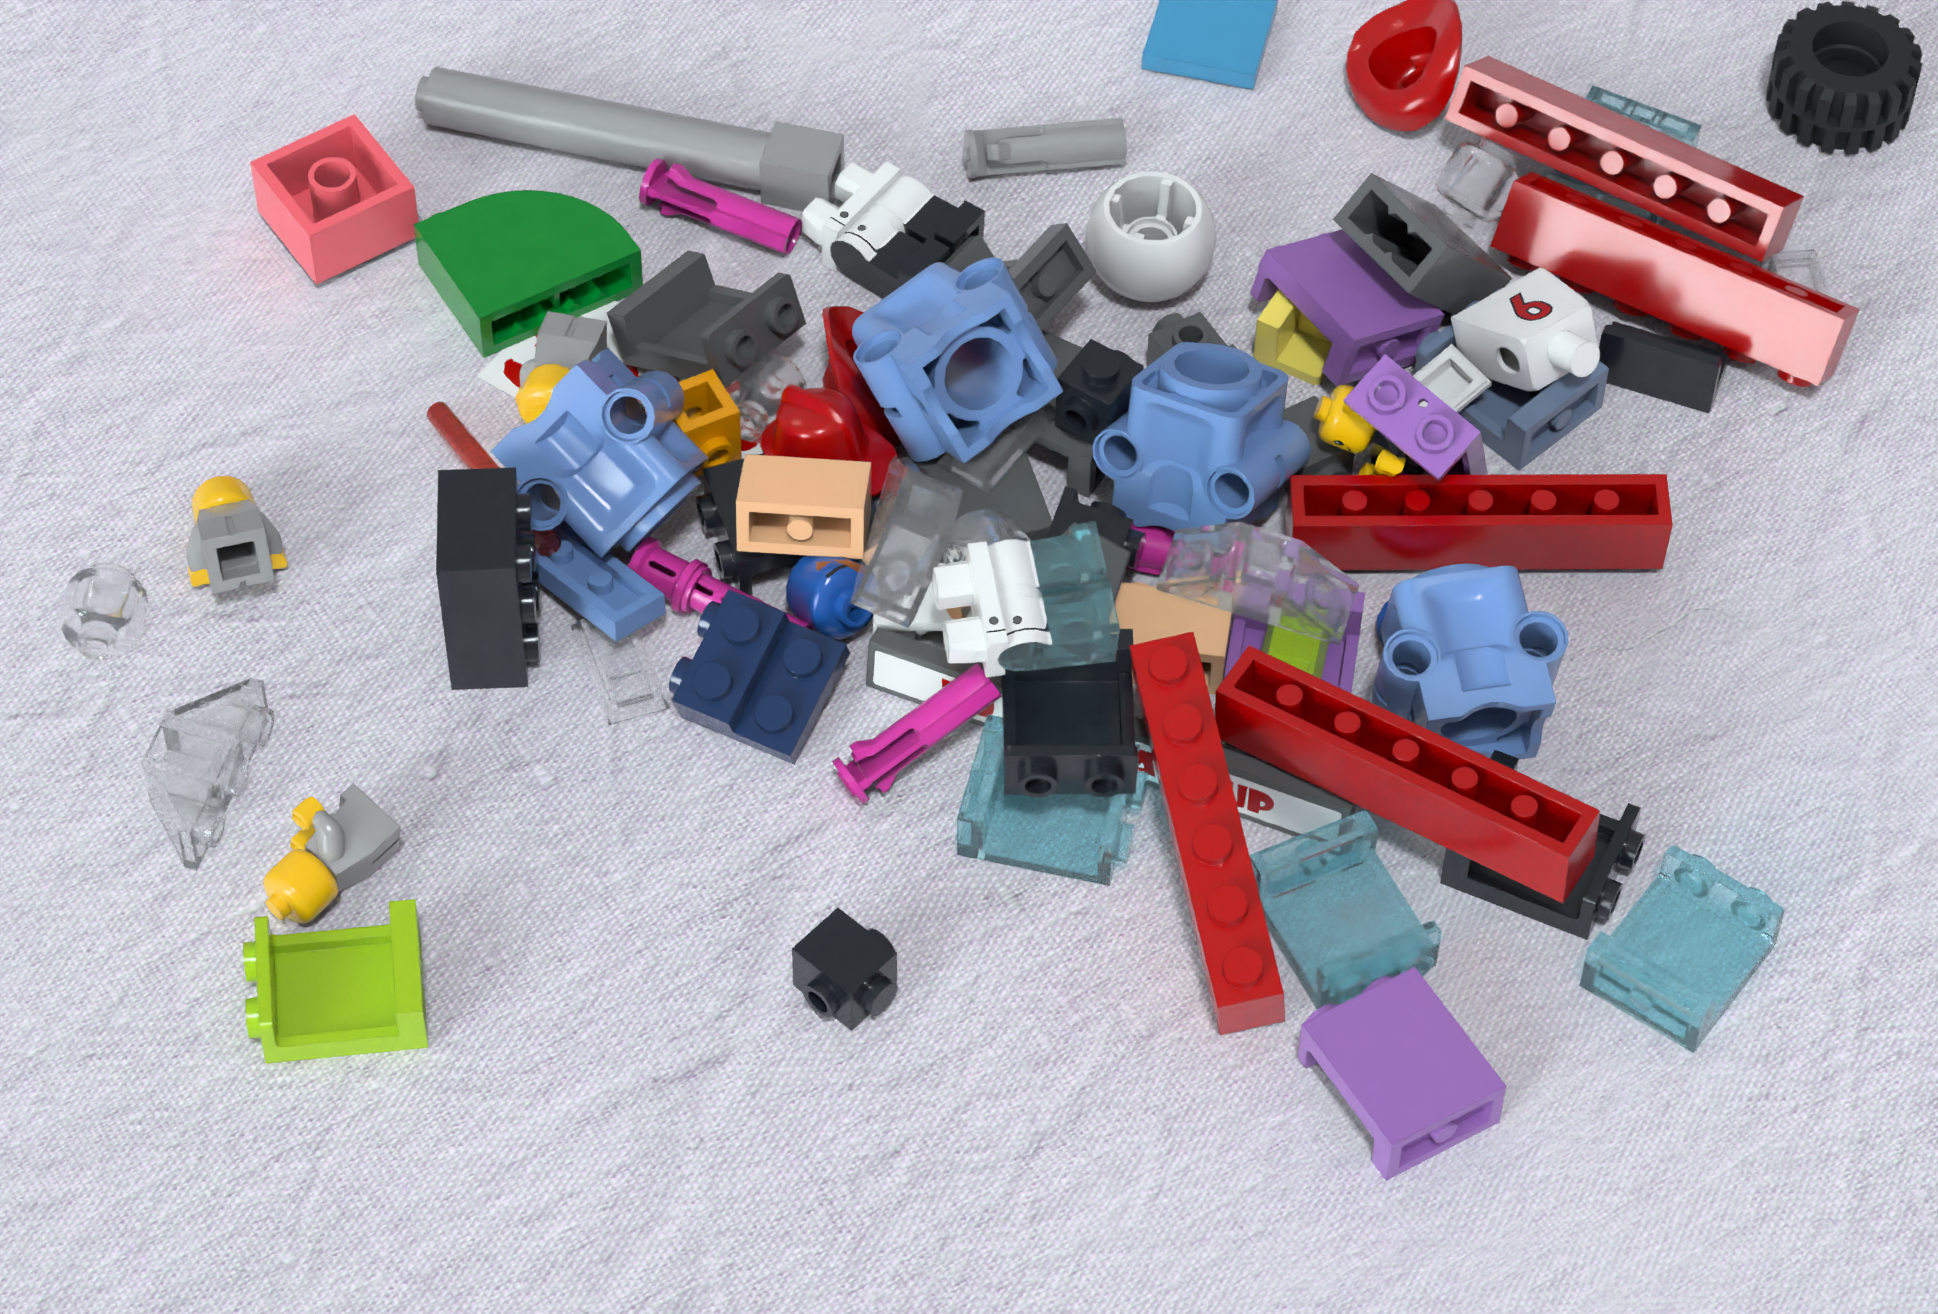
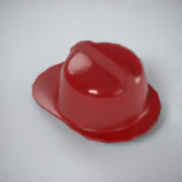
(826, 426)

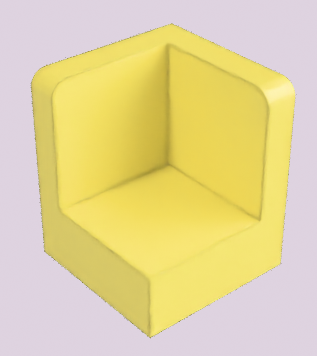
(1290, 341)

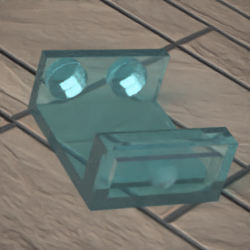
(1049, 834)

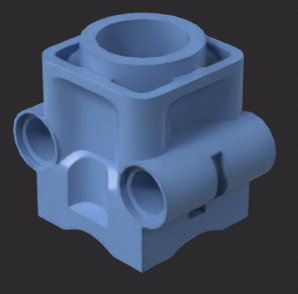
(954, 359)
(1202, 440)
(604, 456)
(1470, 658)

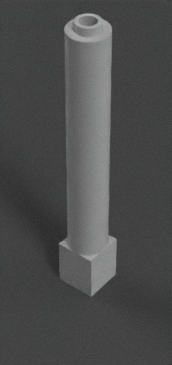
(786, 164)

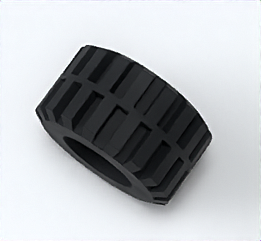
(1843, 77)

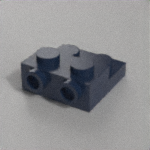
(757, 676)

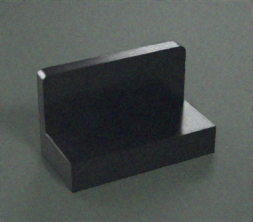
(1662, 366)

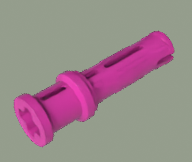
(683, 582)

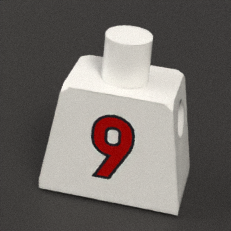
(1529, 333)

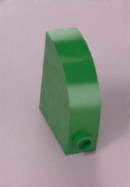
(522, 255)

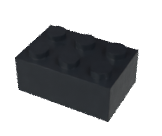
(487, 578)

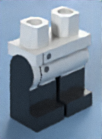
(887, 227)

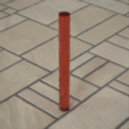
(476, 457)

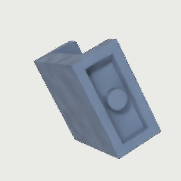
(1519, 421)

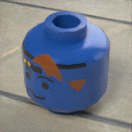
(821, 595)

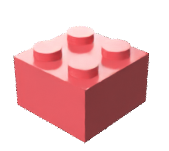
(335, 198)

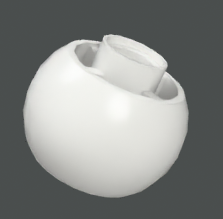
(1151, 236)

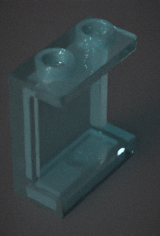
(1340, 911)
(1684, 949)

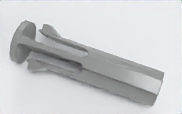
(1044, 147)

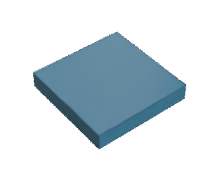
(1210, 39)

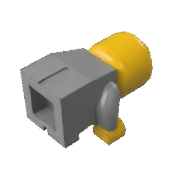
(559, 347)
(231, 538)
(329, 854)

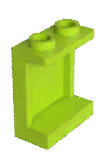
(337, 989)

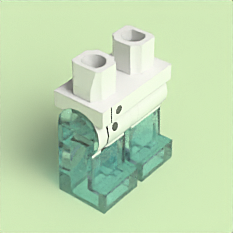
(1030, 603)

